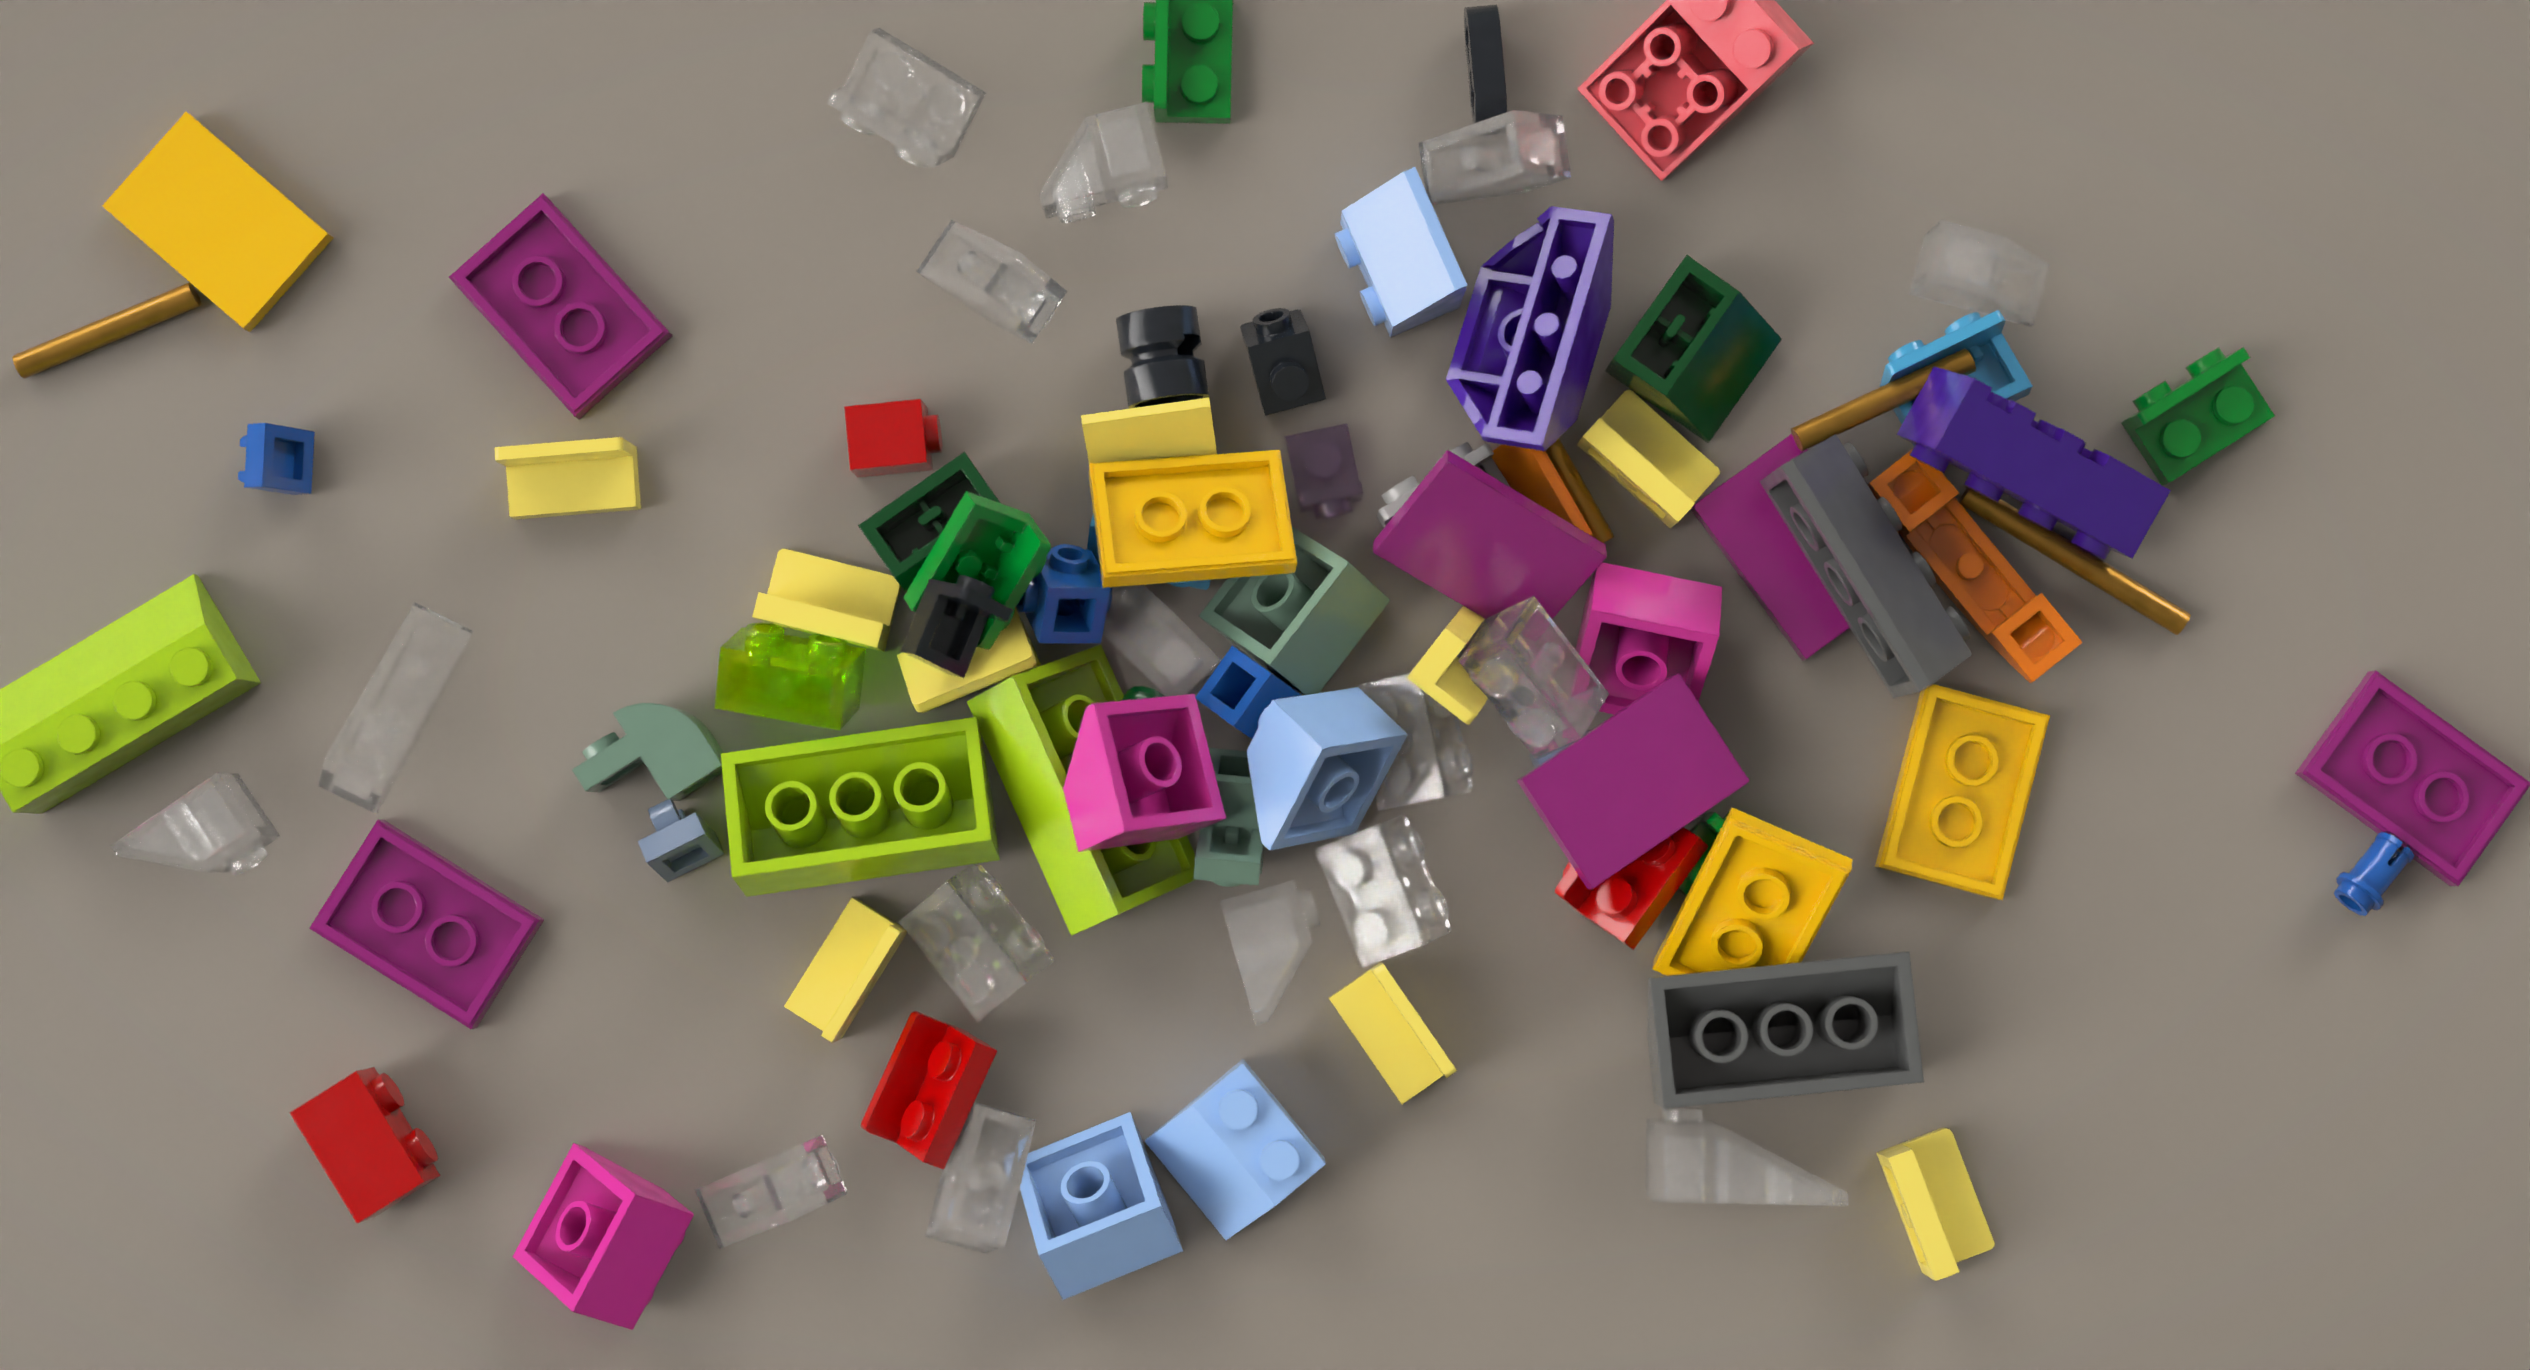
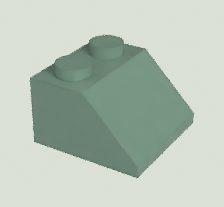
(1300, 620)

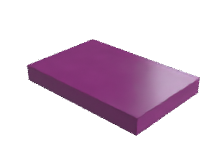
(560, 306)
(1486, 542)
(1768, 556)
(2413, 777)
(1633, 781)
(426, 924)

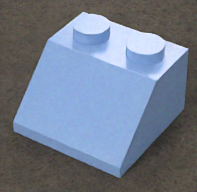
(1401, 255)
(1319, 765)
(1236, 1150)
(1097, 1207)

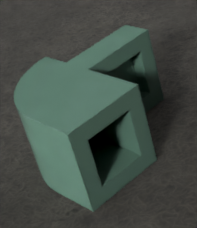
(665, 739)
(1232, 848)

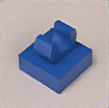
(278, 459)

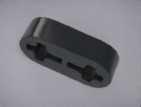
(1485, 62)

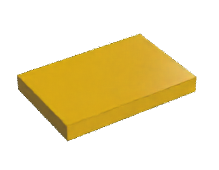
(217, 222)
(1192, 518)
(1962, 791)
(1753, 900)

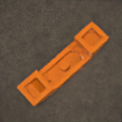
(1973, 570)

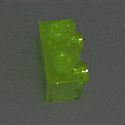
(790, 676)

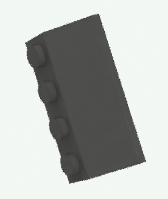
(1867, 566)
(1783, 1030)

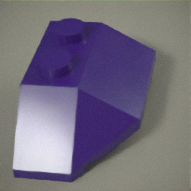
(1535, 329)

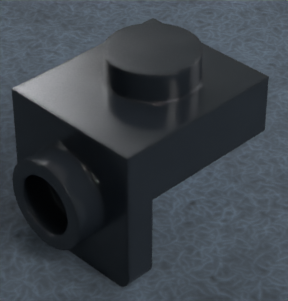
(1282, 360)
(951, 623)

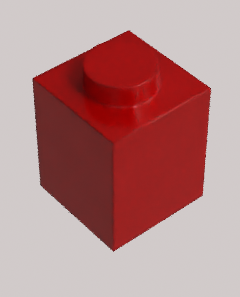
(891, 438)

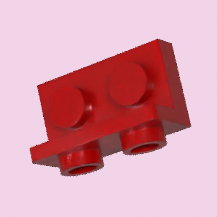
(1638, 892)
(928, 1088)

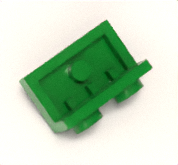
(988, 545)

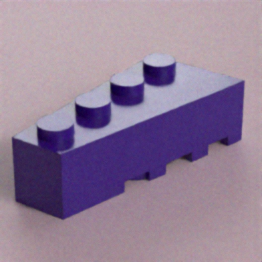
(2033, 462)

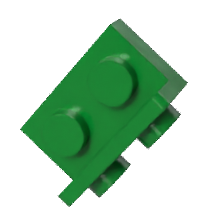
(1191, 60)
(2198, 417)

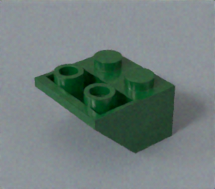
(1695, 349)
(913, 522)

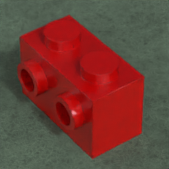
(367, 1143)

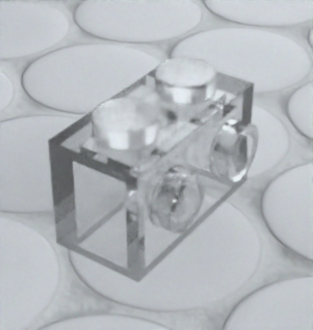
(1534, 677)

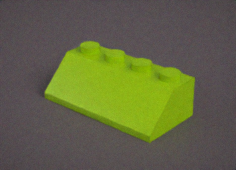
(117, 696)
(1031, 736)
(859, 807)

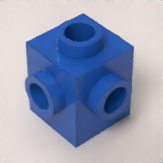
(1067, 598)

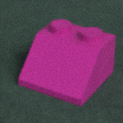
(1645, 630)
(1141, 774)
(602, 1238)

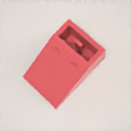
(1691, 74)

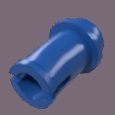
(2372, 874)

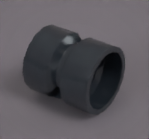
(1162, 355)

